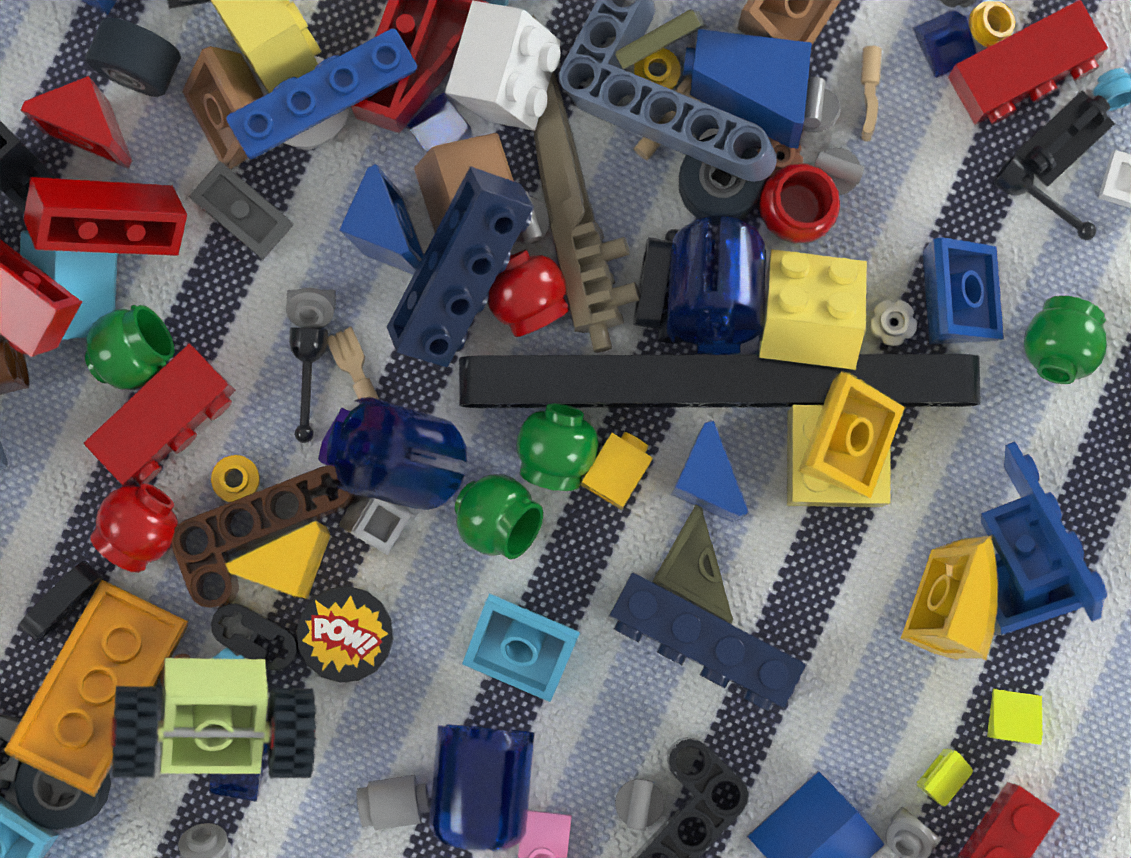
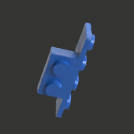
(321, 93)
(1035, 542)

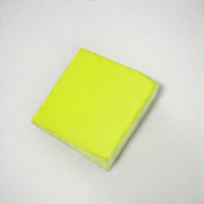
(1015, 717)
(945, 776)

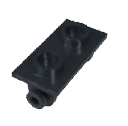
(1066, 136)

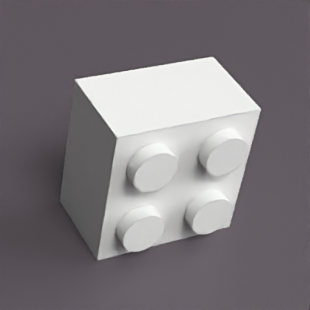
(504, 65)

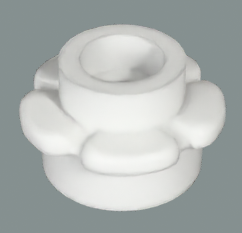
(884, 331)

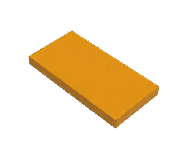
(70, 718)

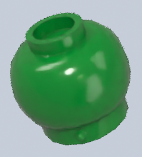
(1066, 339)
(128, 347)
(556, 447)
(498, 516)

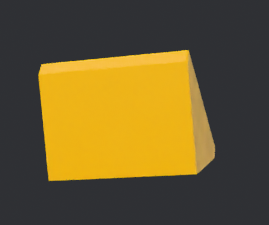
(852, 436)
(287, 562)

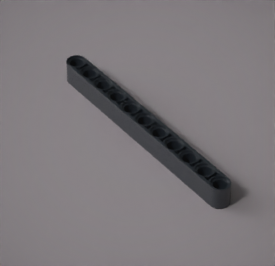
(707, 380)

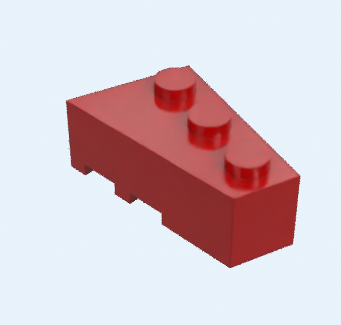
(432, 36)

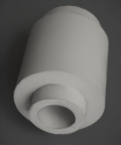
(392, 802)

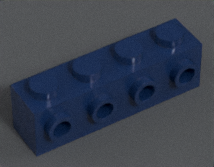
(460, 267)
(707, 640)

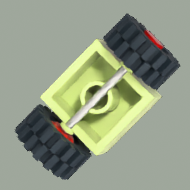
(213, 722)

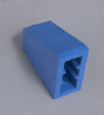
(753, 80)

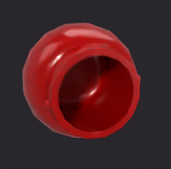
(799, 203)
(528, 293)
(134, 526)

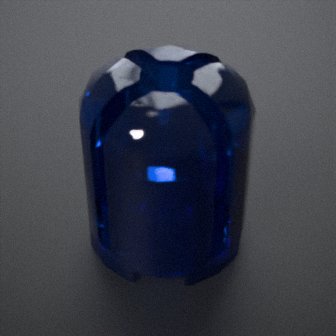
(733, 313)
(384, 471)
(481, 787)

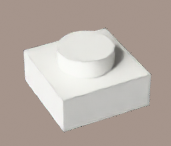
(1117, 179)

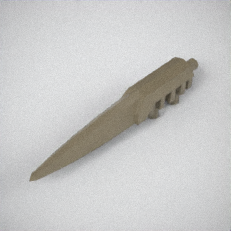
(574, 230)

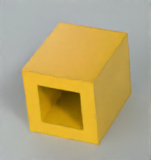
(618, 469)

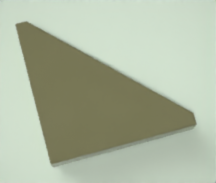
(660, 38)
(693, 569)

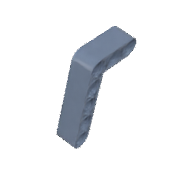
(653, 100)

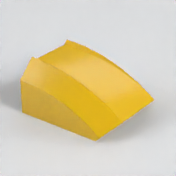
(956, 601)

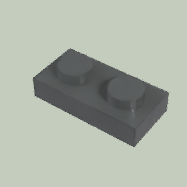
(241, 210)

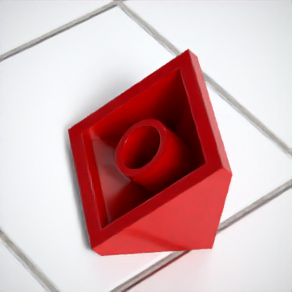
(81, 118)

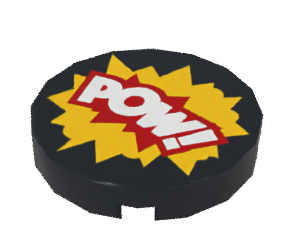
(345, 634)

